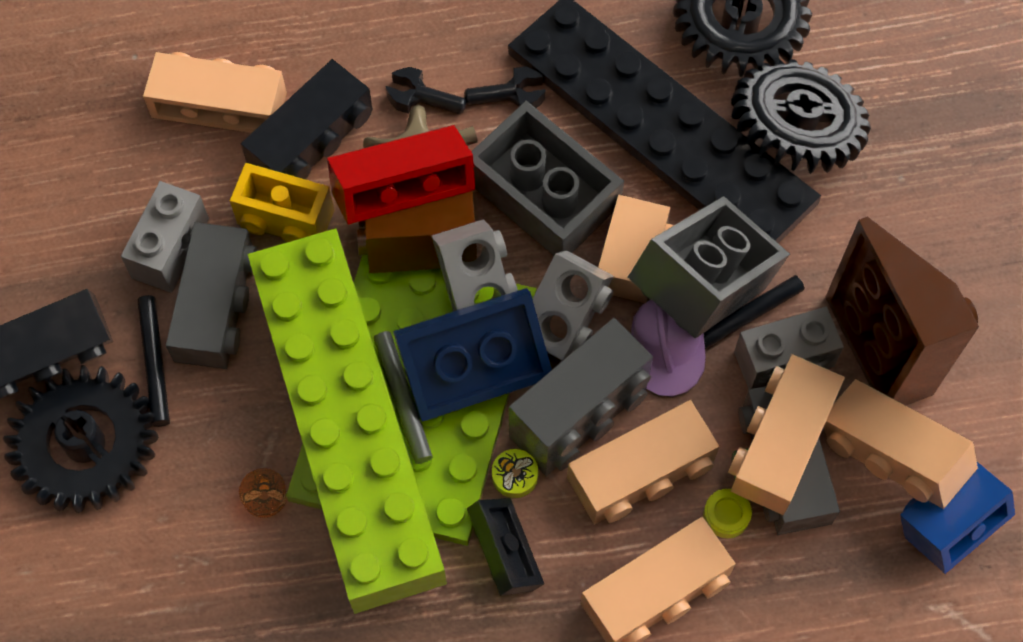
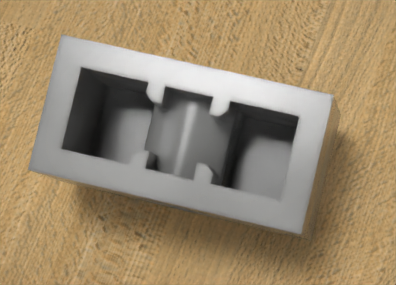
(163, 236)

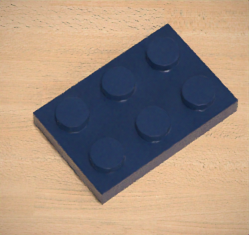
(473, 354)

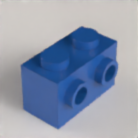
(964, 524)

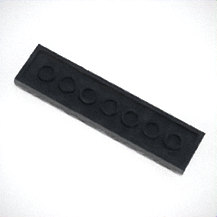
(659, 119)

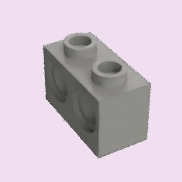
(467, 278)
(556, 298)
(771, 345)

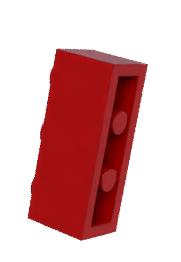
(401, 174)

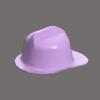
(676, 354)

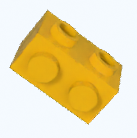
(280, 204)

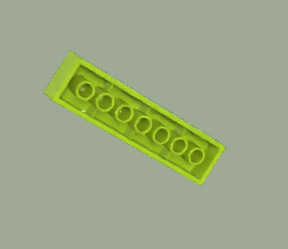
(347, 422)

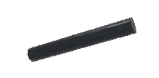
(753, 310)
(153, 360)

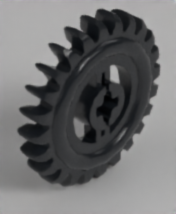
(746, 44)
(792, 122)
(65, 404)

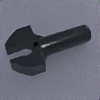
(510, 91)
(420, 93)

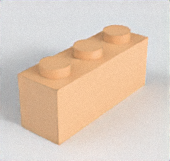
(212, 92)
(785, 433)
(900, 444)
(643, 463)
(659, 584)

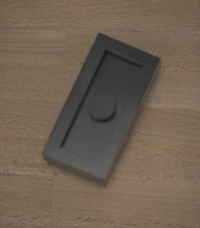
(505, 546)

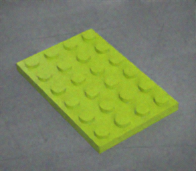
(458, 440)

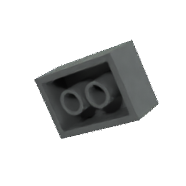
(544, 180)
(707, 266)
(581, 397)

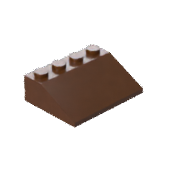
(898, 314)

